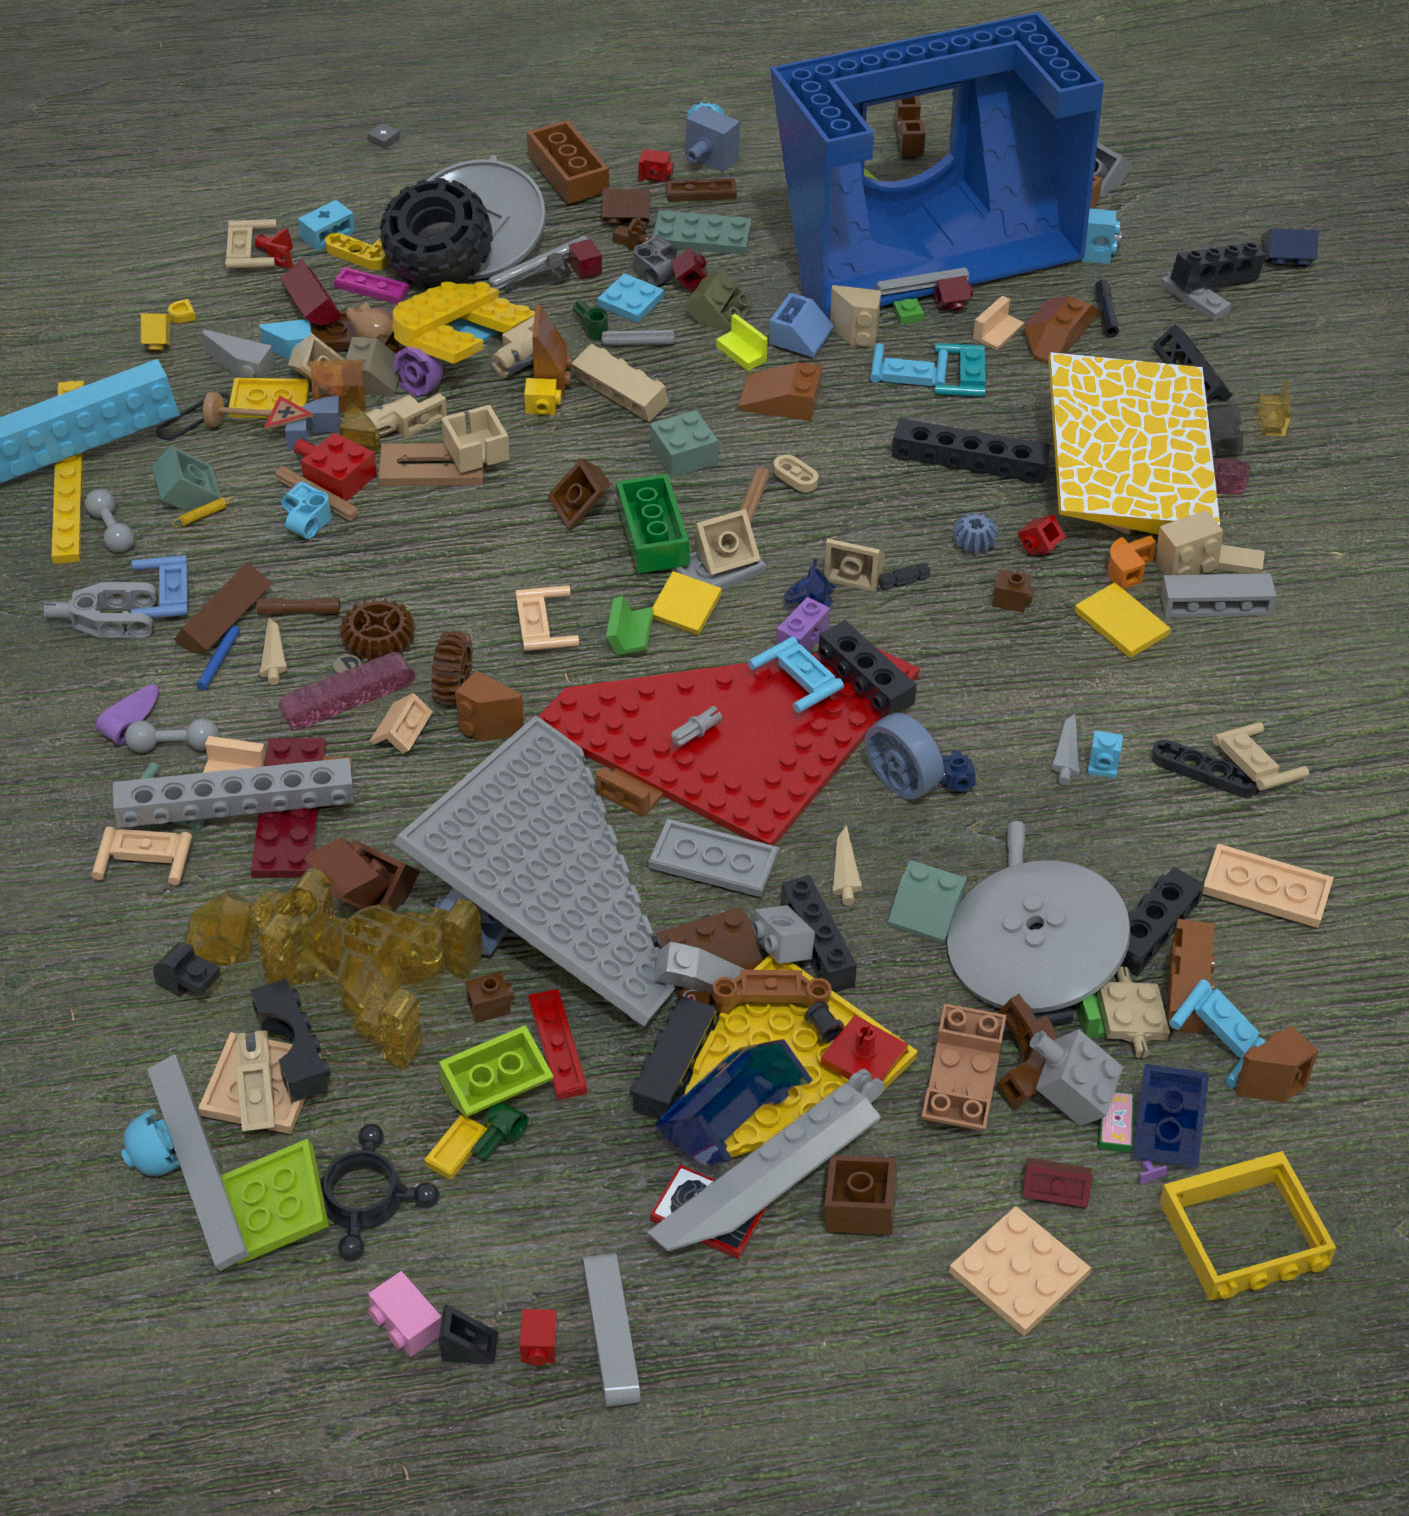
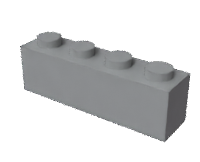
(1218, 595)

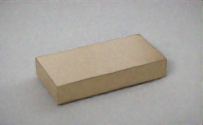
(1241, 560)

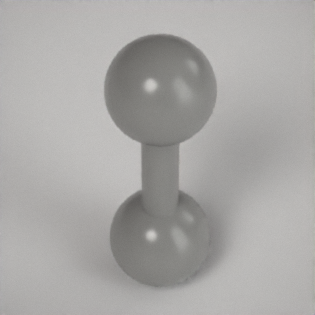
(117, 536)
(143, 736)

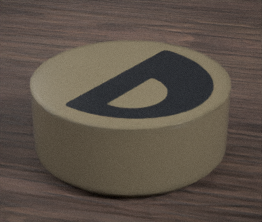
(345, 663)

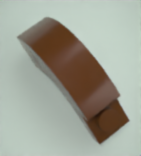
(1021, 1082)

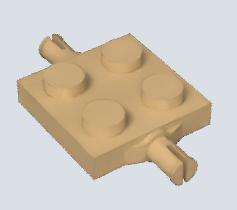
(1133, 1012)

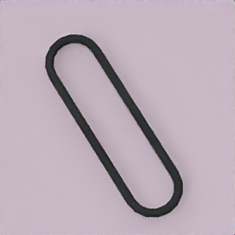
(183, 413)

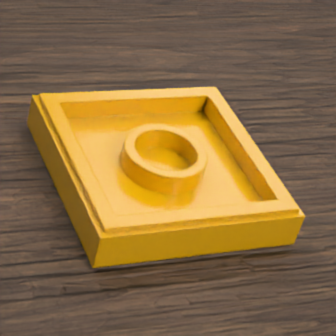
(686, 603)

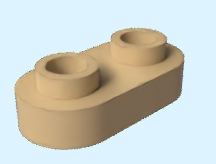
(796, 473)

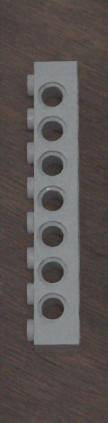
(232, 792)

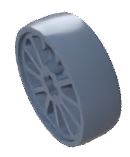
(904, 756)

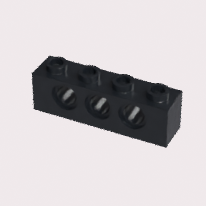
(1217, 266)
(866, 669)
(1157, 917)
(830, 954)

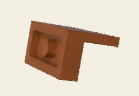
(627, 791)

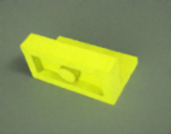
(744, 344)

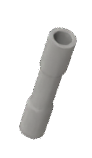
(1015, 842)

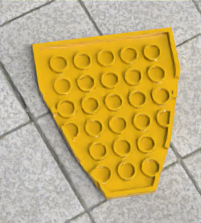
(770, 1021)

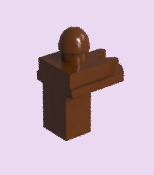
(631, 236)

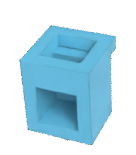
(1105, 754)

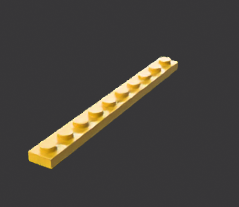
(67, 500)

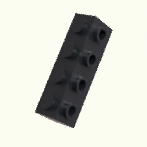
(673, 1058)

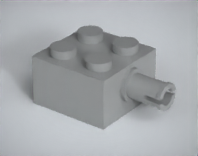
(1077, 1075)

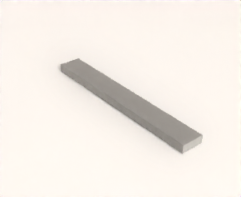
(198, 1163)

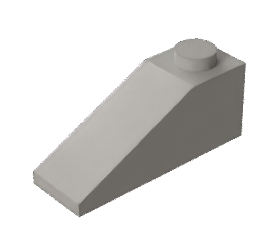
(239, 355)
(692, 967)

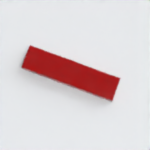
(557, 1044)

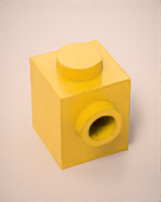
(155, 331)
(541, 396)

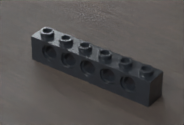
(970, 450)

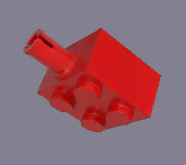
(337, 465)

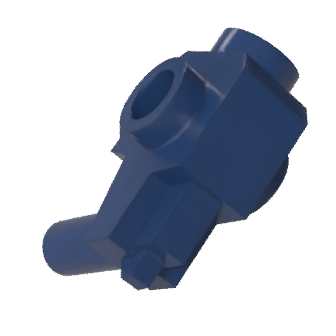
(958, 772)

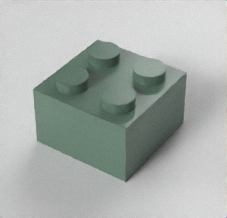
(684, 443)

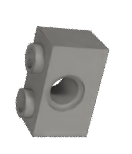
(783, 934)

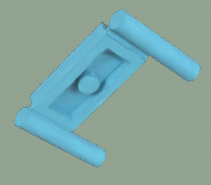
(908, 371)
(803, 669)
(1222, 1019)

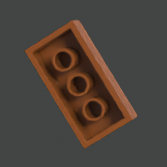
(567, 161)

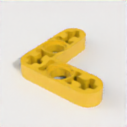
(370, 257)

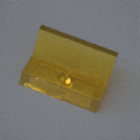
(1275, 412)

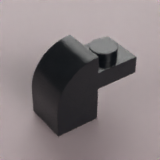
(184, 970)

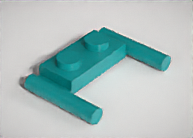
(971, 370)

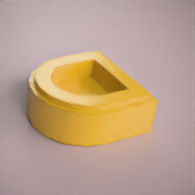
(181, 312)

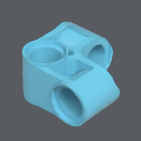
(307, 510)

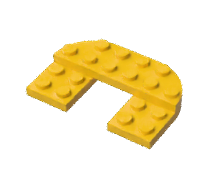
(423, 318)

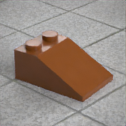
(550, 351)
(783, 391)

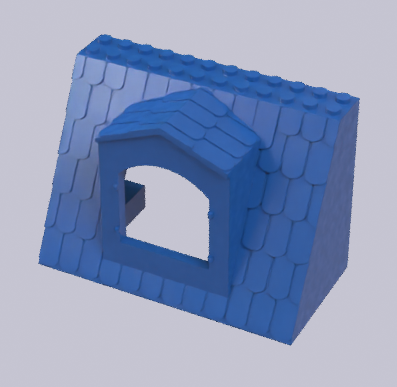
(997, 203)

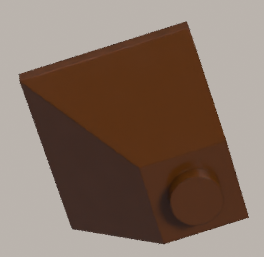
(578, 492)

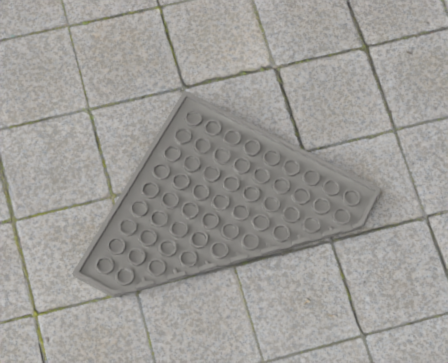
(539, 857)

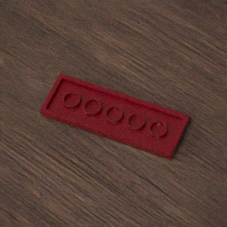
(287, 835)

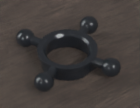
(356, 1219)

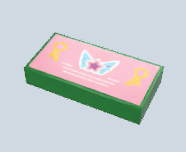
(1117, 1126)

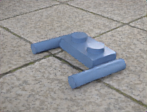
(172, 585)

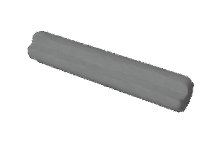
(644, 337)

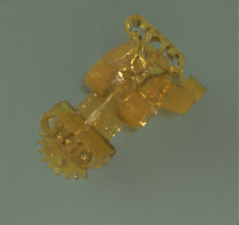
(370, 952)

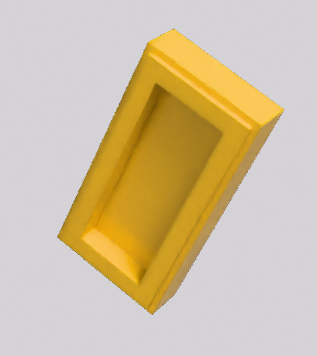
(455, 1147)

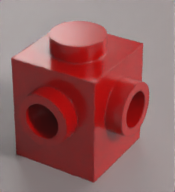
(1041, 535)

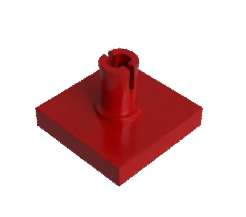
(863, 1047)

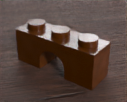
(909, 127)

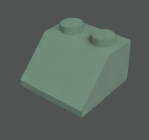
(184, 479)
(927, 901)

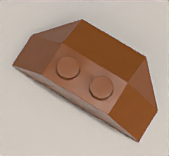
(1058, 326)

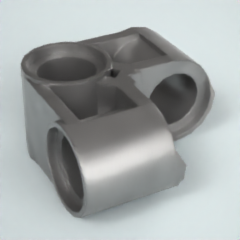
(654, 259)

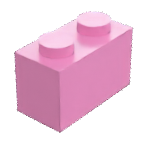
(405, 1314)

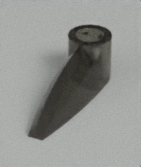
(552, 273)

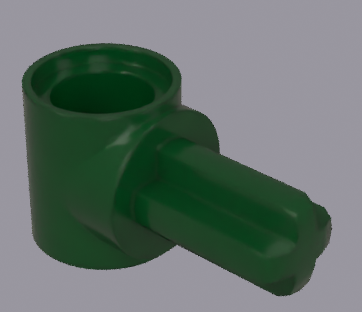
(593, 319)
(503, 1124)

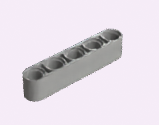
(611, 1330)

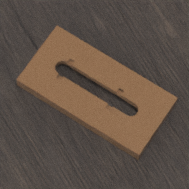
(395, 474)

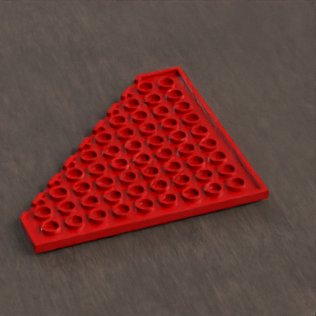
(745, 772)

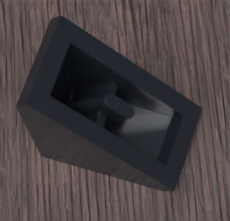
(466, 1339)

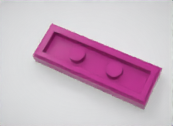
(371, 285)

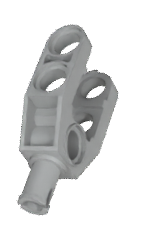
(87, 603)

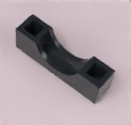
(301, 1067)

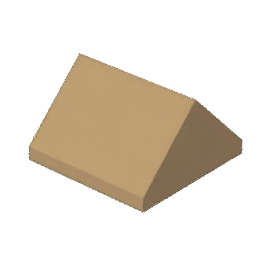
(725, 542)

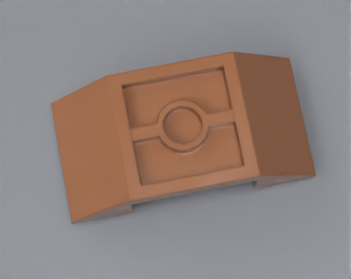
(964, 1067)

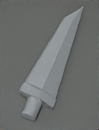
(1066, 755)

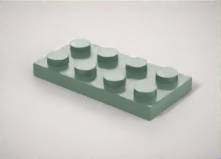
(704, 231)

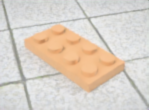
(1267, 885)

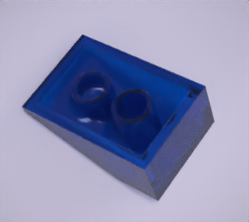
(1171, 1115)

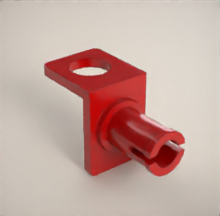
(277, 247)

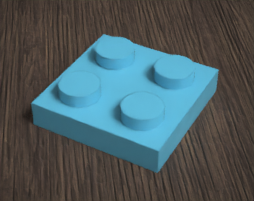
(630, 298)

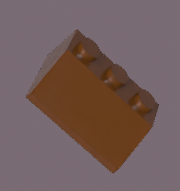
(723, 935)

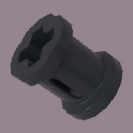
(823, 1021)

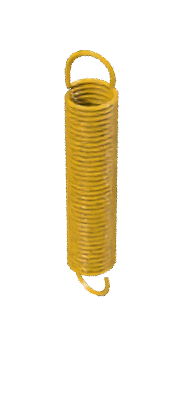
(203, 511)

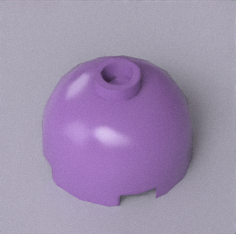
(418, 370)

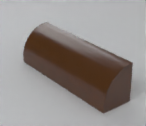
(222, 610)

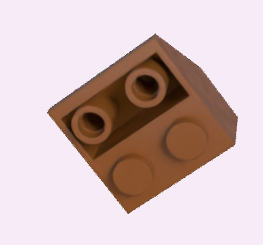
(1277, 1067)

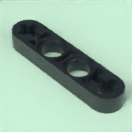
(1203, 772)

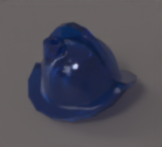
(813, 585)

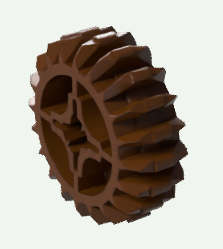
(377, 629)
(450, 666)

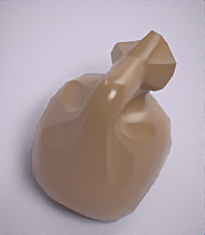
(371, 322)

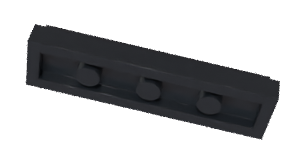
(1192, 354)

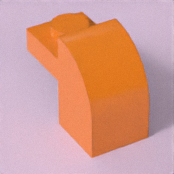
(1129, 560)

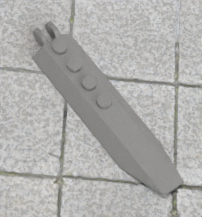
(774, 1165)

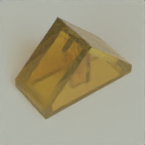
(360, 429)

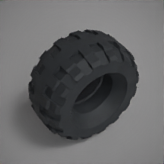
(440, 258)

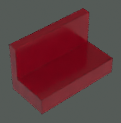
(1057, 1182)

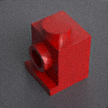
(655, 165)

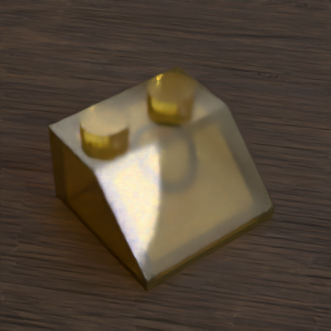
(221, 929)

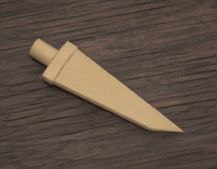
(273, 655)
(846, 872)

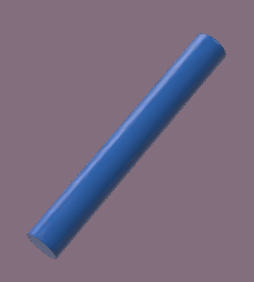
(218, 657)

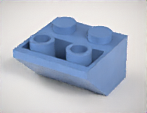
(799, 326)

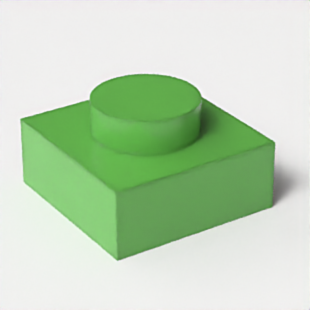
(908, 311)

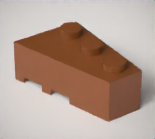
(1189, 963)

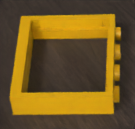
(1235, 1179)

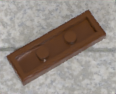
(701, 190)

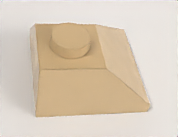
(310, 350)

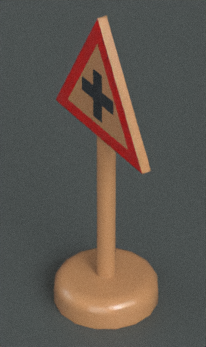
(282, 413)

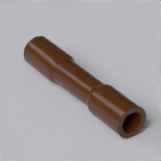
(278, 606)

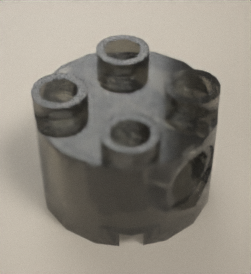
(1225, 429)

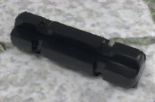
(904, 575)

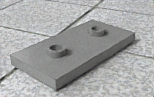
(714, 857)

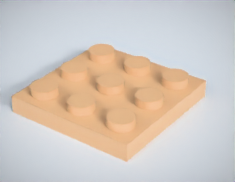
(222, 1096)
(1020, 1270)

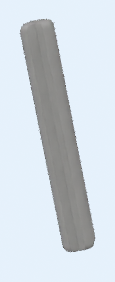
(918, 281)

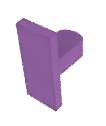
(1151, 1173)

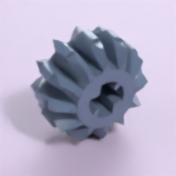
(975, 533)

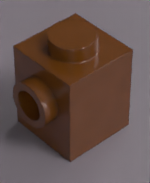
(1013, 591)
(489, 997)

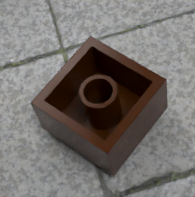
(861, 1194)

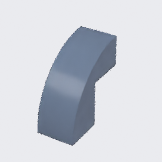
(326, 419)

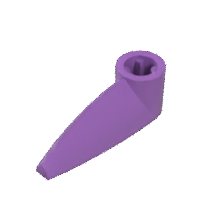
(121, 715)

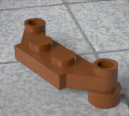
(769, 986)

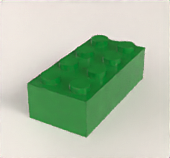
(653, 523)

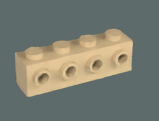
(620, 382)

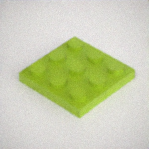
(277, 1199)

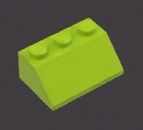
(493, 1071)

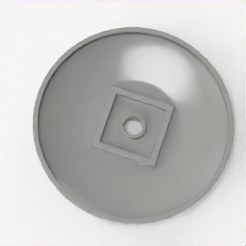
(512, 206)
(1050, 967)

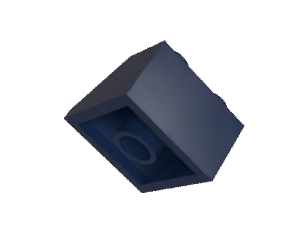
(1290, 245)

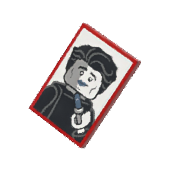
(685, 1185)

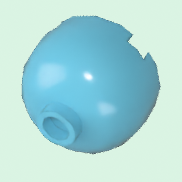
(149, 1145)

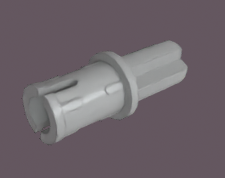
(696, 726)

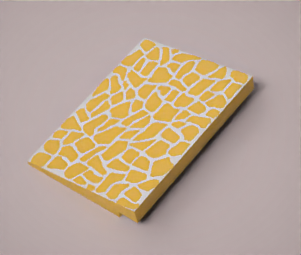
(1131, 441)

